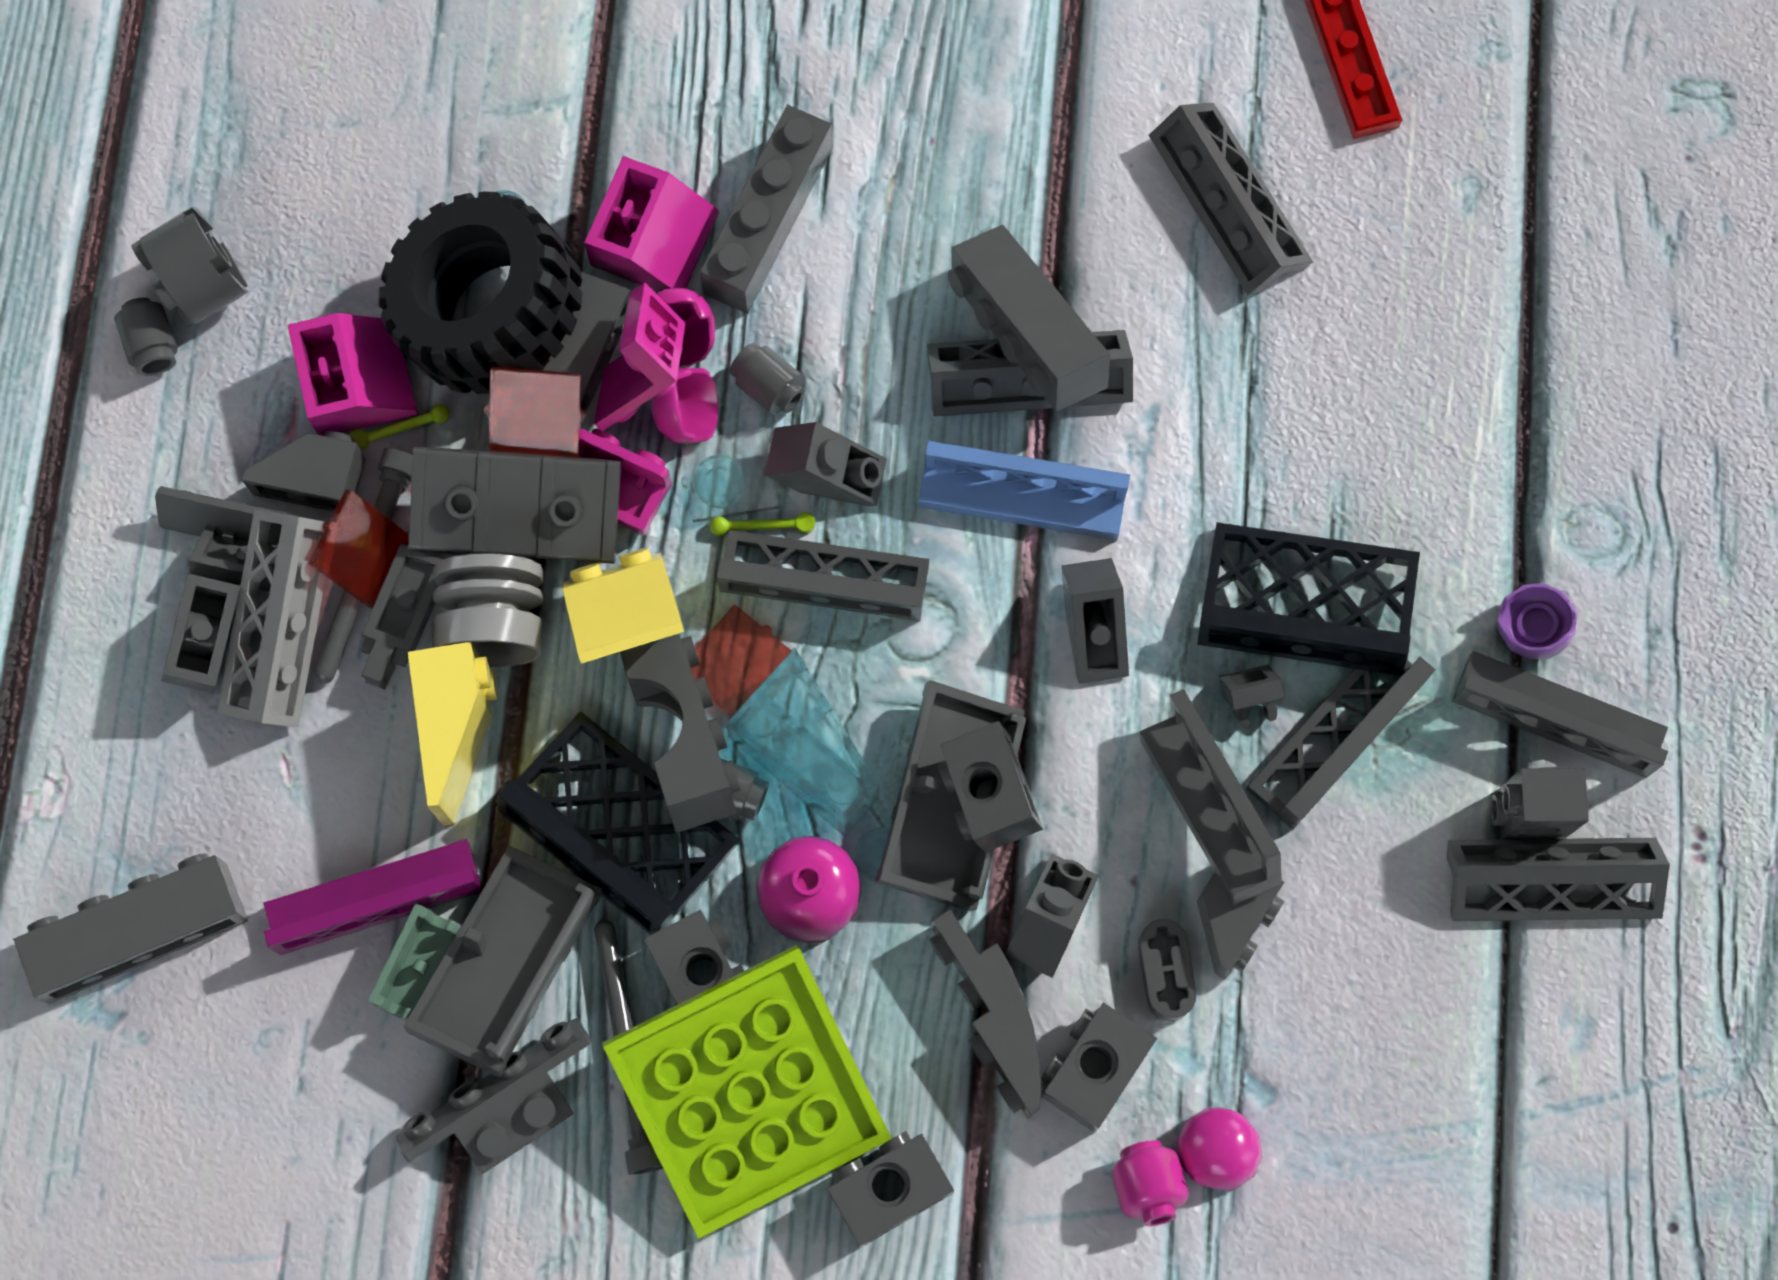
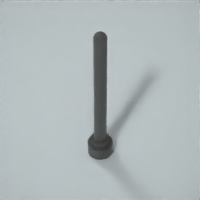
(395, 475)
(641, 1155)

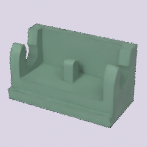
(413, 961)

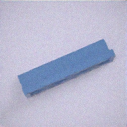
(1023, 490)

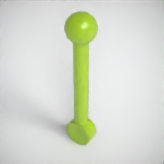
(438, 414)
(803, 523)

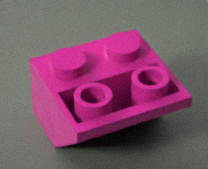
(650, 227)
(350, 372)

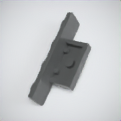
(222, 531)
(505, 1111)

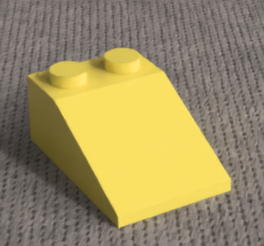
(621, 605)
(452, 718)

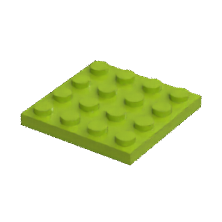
(747, 1091)

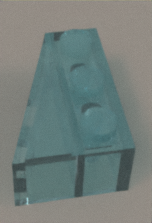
(804, 745)

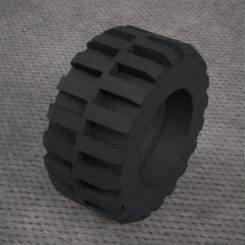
(446, 256)

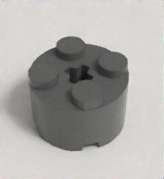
(192, 267)

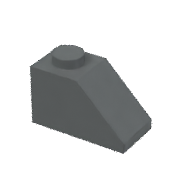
(309, 471)
(1096, 620)

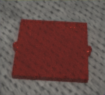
(534, 412)
(358, 548)
(737, 659)

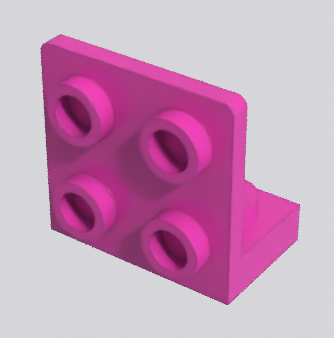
(648, 359)

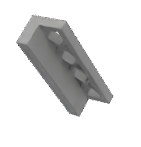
(284, 621)

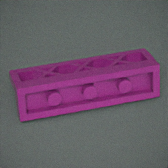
(371, 897)

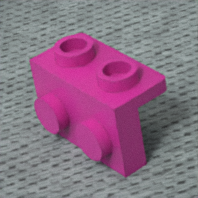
(642, 480)

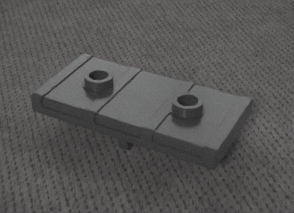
(514, 504)
(924, 843)
(503, 960)

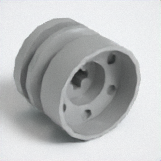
(489, 606)

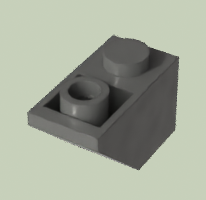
(825, 464)
(1051, 915)
(1231, 926)

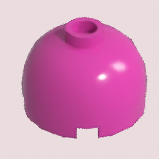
(809, 889)

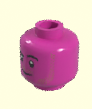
(1149, 1182)

